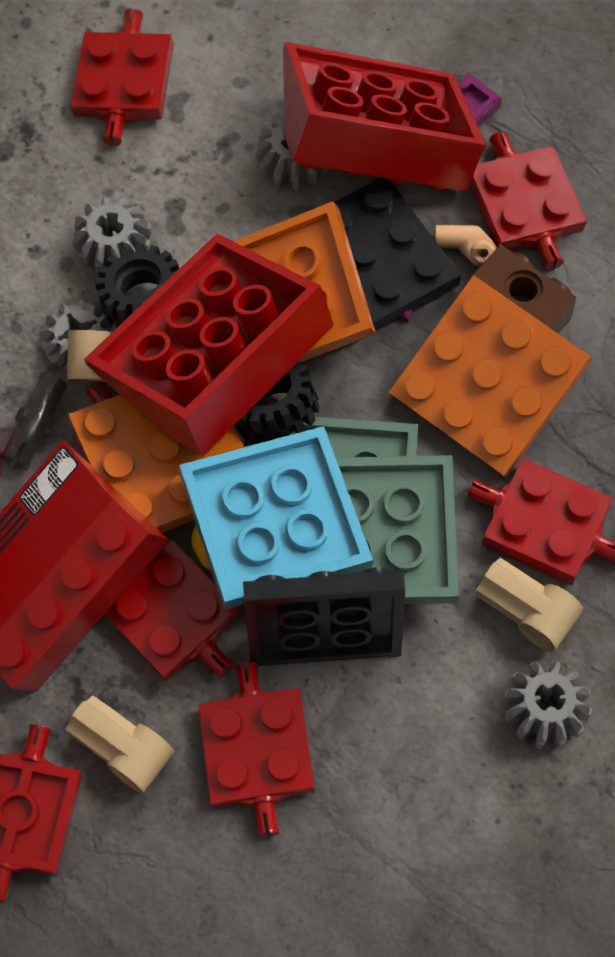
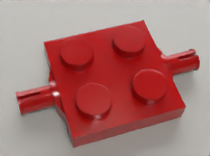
(122, 76)
(527, 199)
(546, 521)
(173, 614)
(256, 749)
(34, 809)

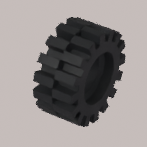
(128, 272)
(287, 414)

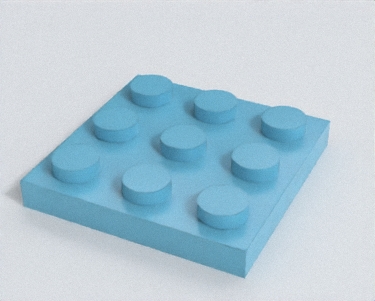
(274, 512)

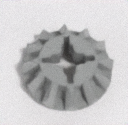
(56, 329)

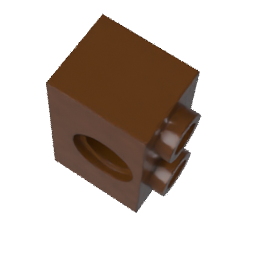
(515, 275)

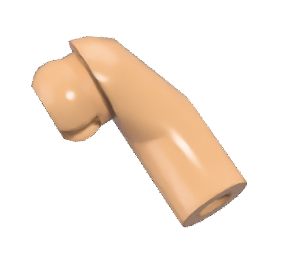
(468, 239)

